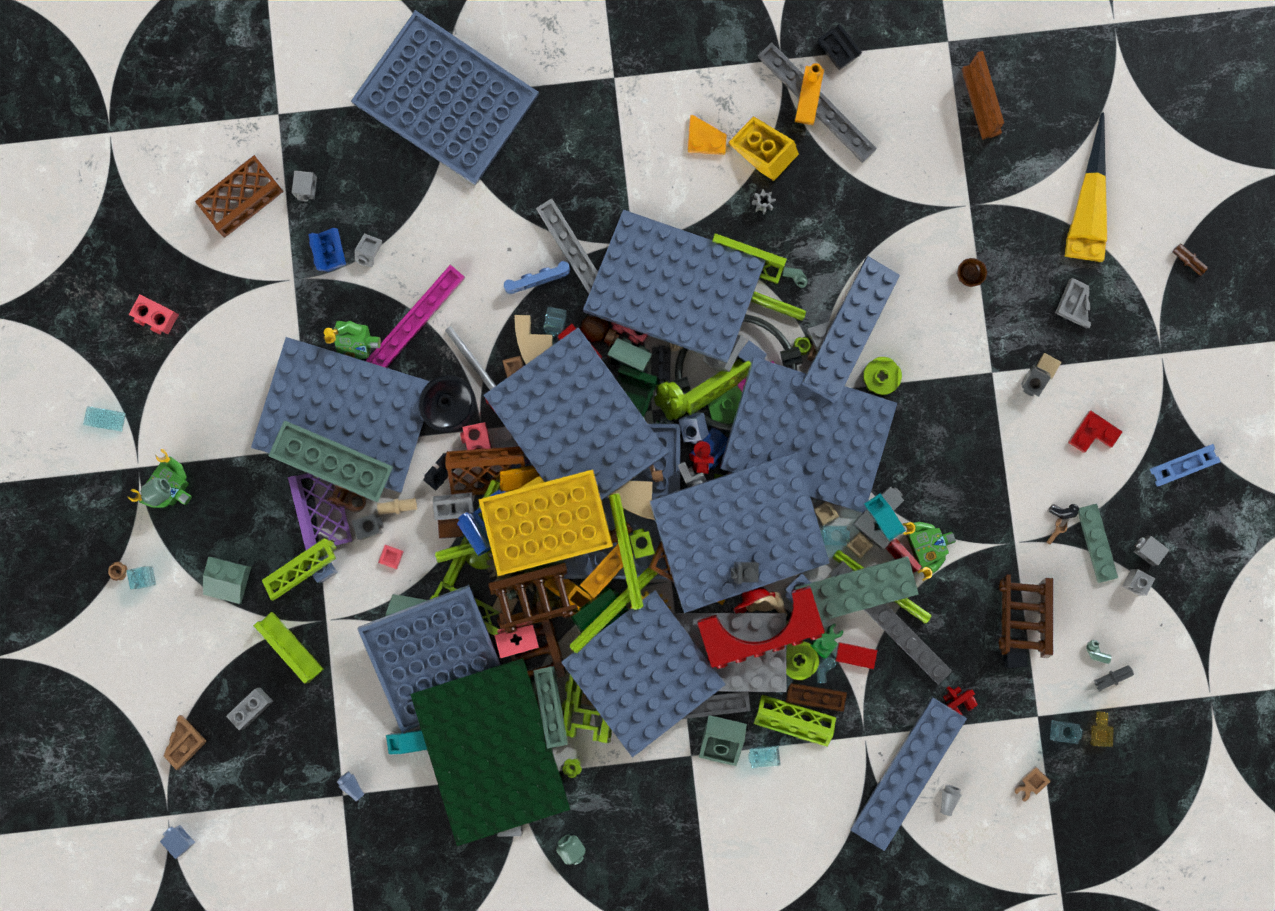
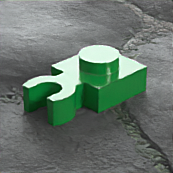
(827, 642)

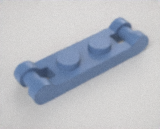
(545, 275)
(1185, 465)

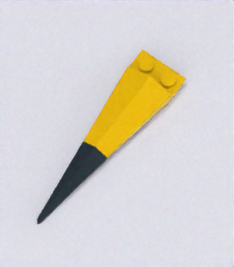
(1089, 223)

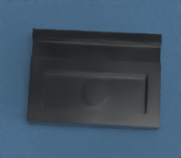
(839, 47)

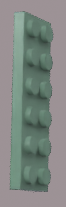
(330, 461)
(863, 588)

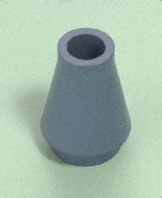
(350, 786)

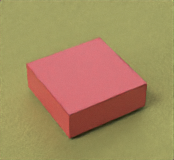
(391, 556)

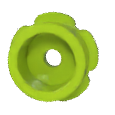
(806, 342)
(577, 768)

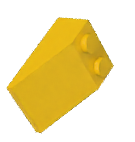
(764, 147)

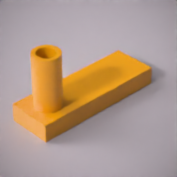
(809, 94)
(517, 477)
(603, 572)

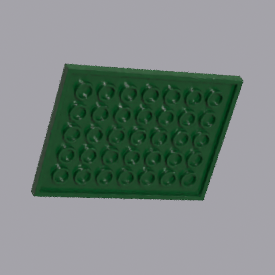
(490, 752)

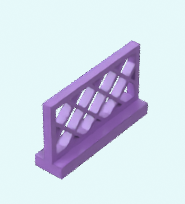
(303, 513)

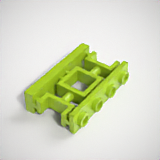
(574, 700)

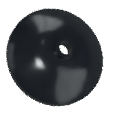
(452, 413)

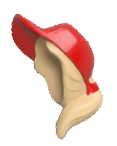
(760, 600)

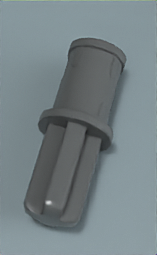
(1114, 677)

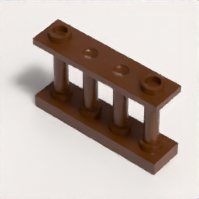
(519, 584)
(1044, 608)
(551, 647)

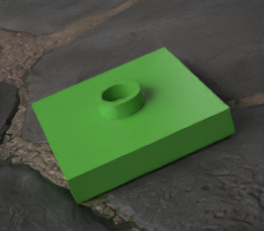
(725, 406)

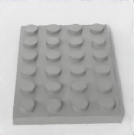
(756, 673)

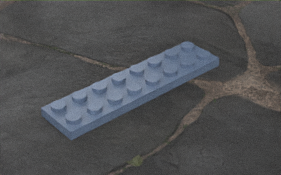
(850, 329)
(908, 773)

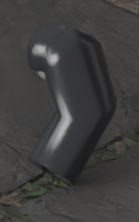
(1066, 513)

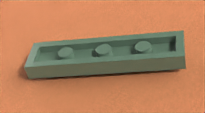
(1097, 543)
(550, 707)

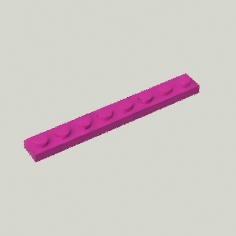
(416, 317)

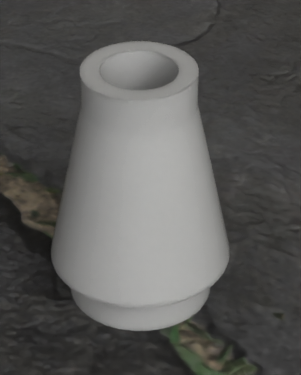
(950, 798)

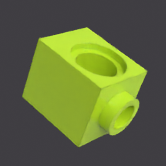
(648, 550)

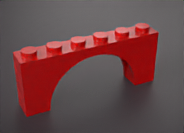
(725, 648)

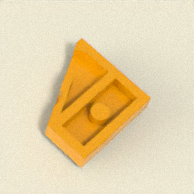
(705, 138)

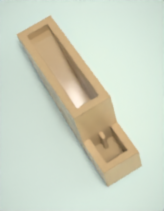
(530, 344)
(636, 497)

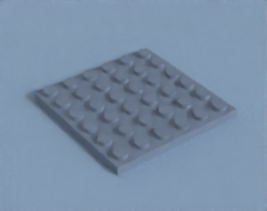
(427, 648)
(643, 674)

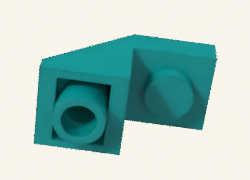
(885, 517)
(405, 742)

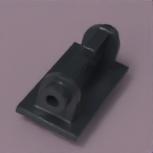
(661, 363)
(436, 477)

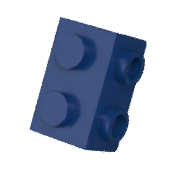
(327, 250)
(717, 444)

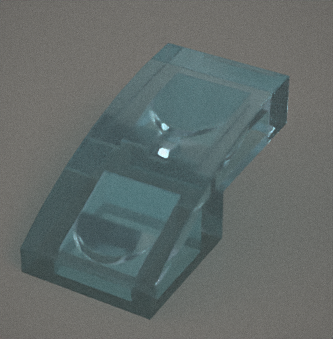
(104, 419)

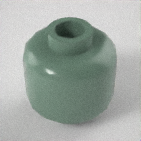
(155, 491)
(570, 849)

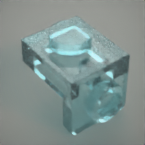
(764, 756)

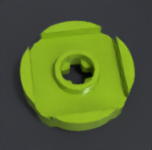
(890, 368)
(669, 399)
(805, 669)

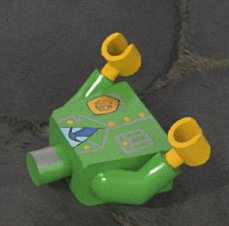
(352, 339)
(175, 475)
(928, 546)

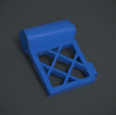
(475, 530)

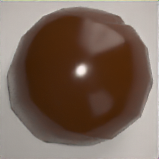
(972, 272)
(594, 328)

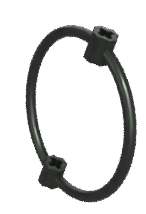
(790, 358)

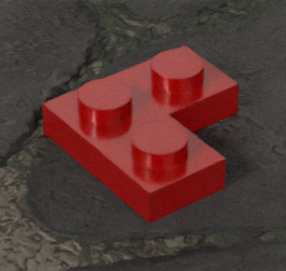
(1094, 427)

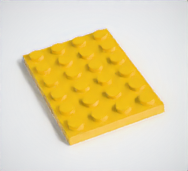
(545, 522)

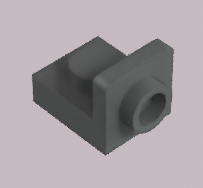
(745, 572)

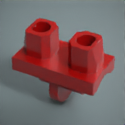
(701, 457)
(965, 698)

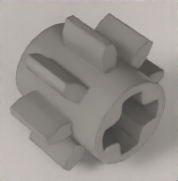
(765, 206)

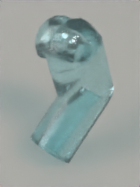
(823, 667)

